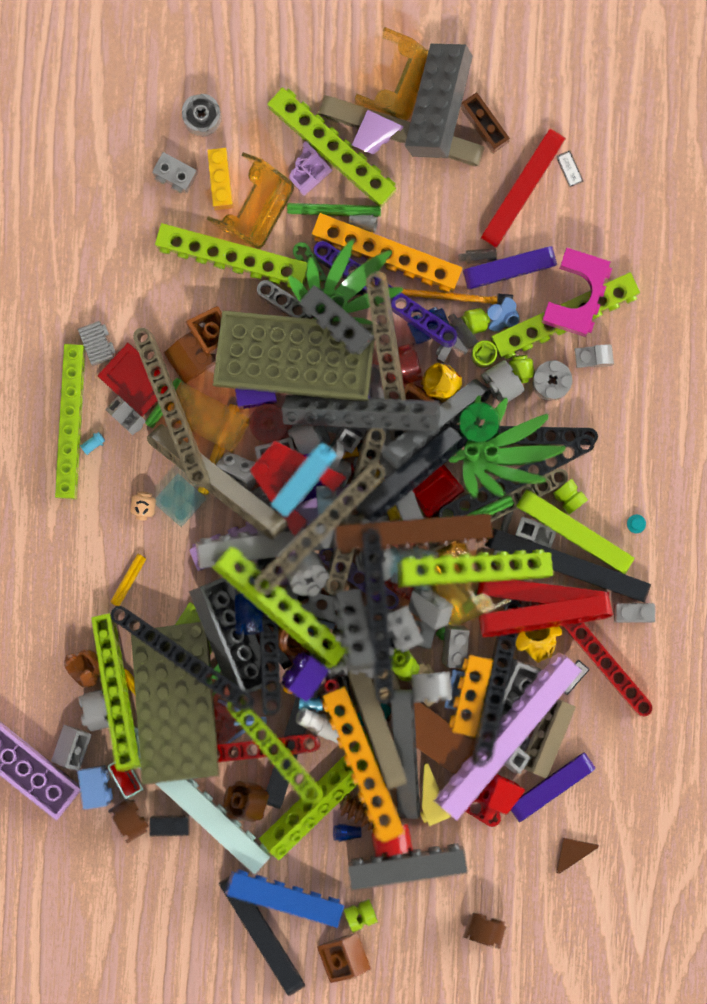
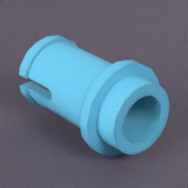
(91, 444)
(312, 704)

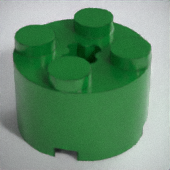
(475, 432)

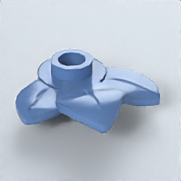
(503, 315)

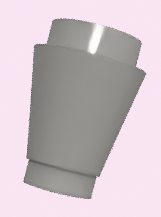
(365, 222)

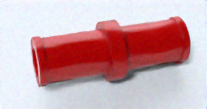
(328, 683)

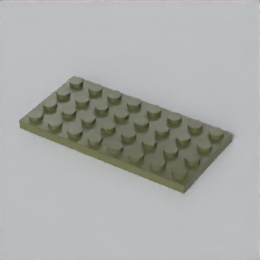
(289, 357)
(174, 710)

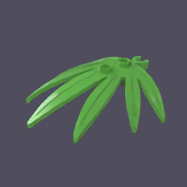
(348, 287)
(487, 456)

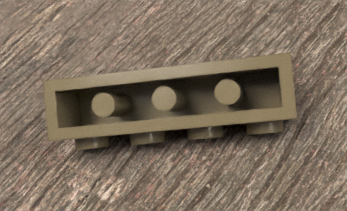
(548, 738)

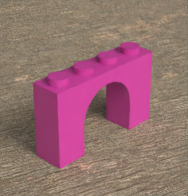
(594, 271)

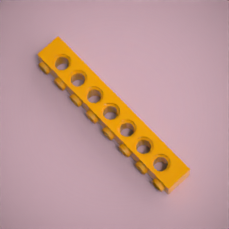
(452, 272)
(330, 702)

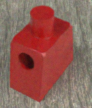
(500, 795)

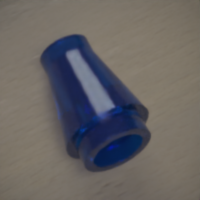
(346, 832)

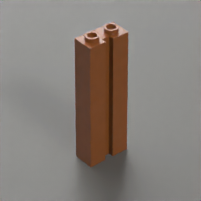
(437, 739)

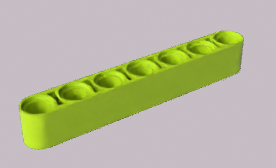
(575, 532)
(282, 755)

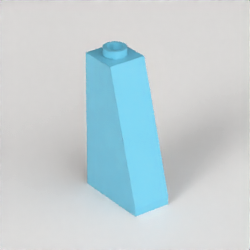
(304, 480)

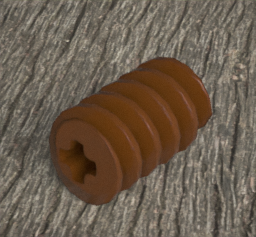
(356, 810)

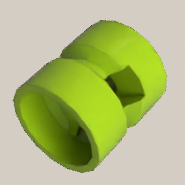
(484, 354)
(570, 496)
(404, 665)
(367, 912)

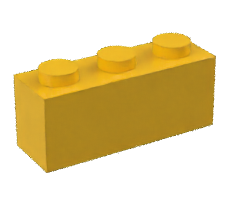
(220, 178)

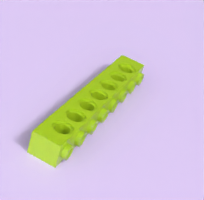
(285, 98)
(168, 233)
(501, 340)
(70, 421)
(408, 576)
(269, 606)
(115, 693)
(304, 815)

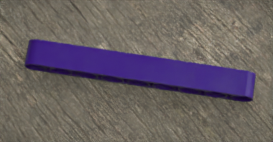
(406, 312)

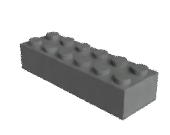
(439, 100)
(235, 653)
(407, 867)

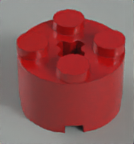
(393, 846)

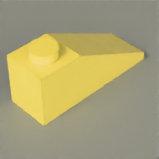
(431, 811)

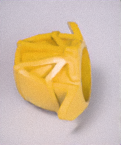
(441, 381)
(539, 643)

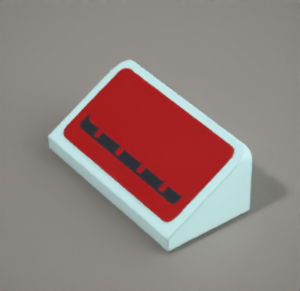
(126, 781)

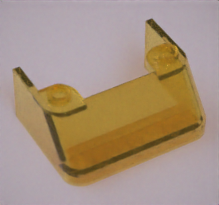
(403, 100)
(261, 207)
(461, 595)

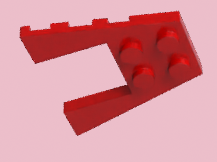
(277, 468)

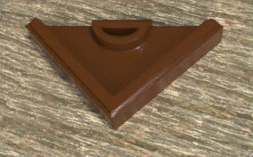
(572, 852)

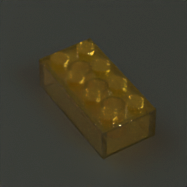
(211, 418)

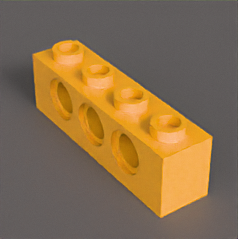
(470, 726)

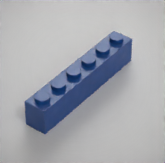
(284, 899)

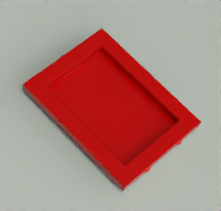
(129, 380)
(437, 491)

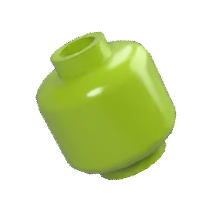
(476, 320)
(522, 367)

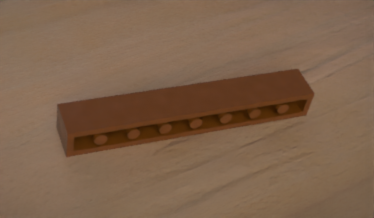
(416, 531)

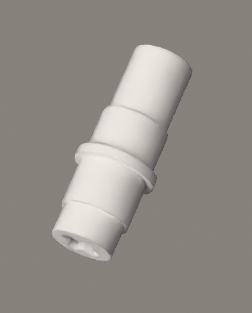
(318, 724)

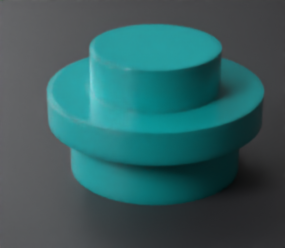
(636, 523)

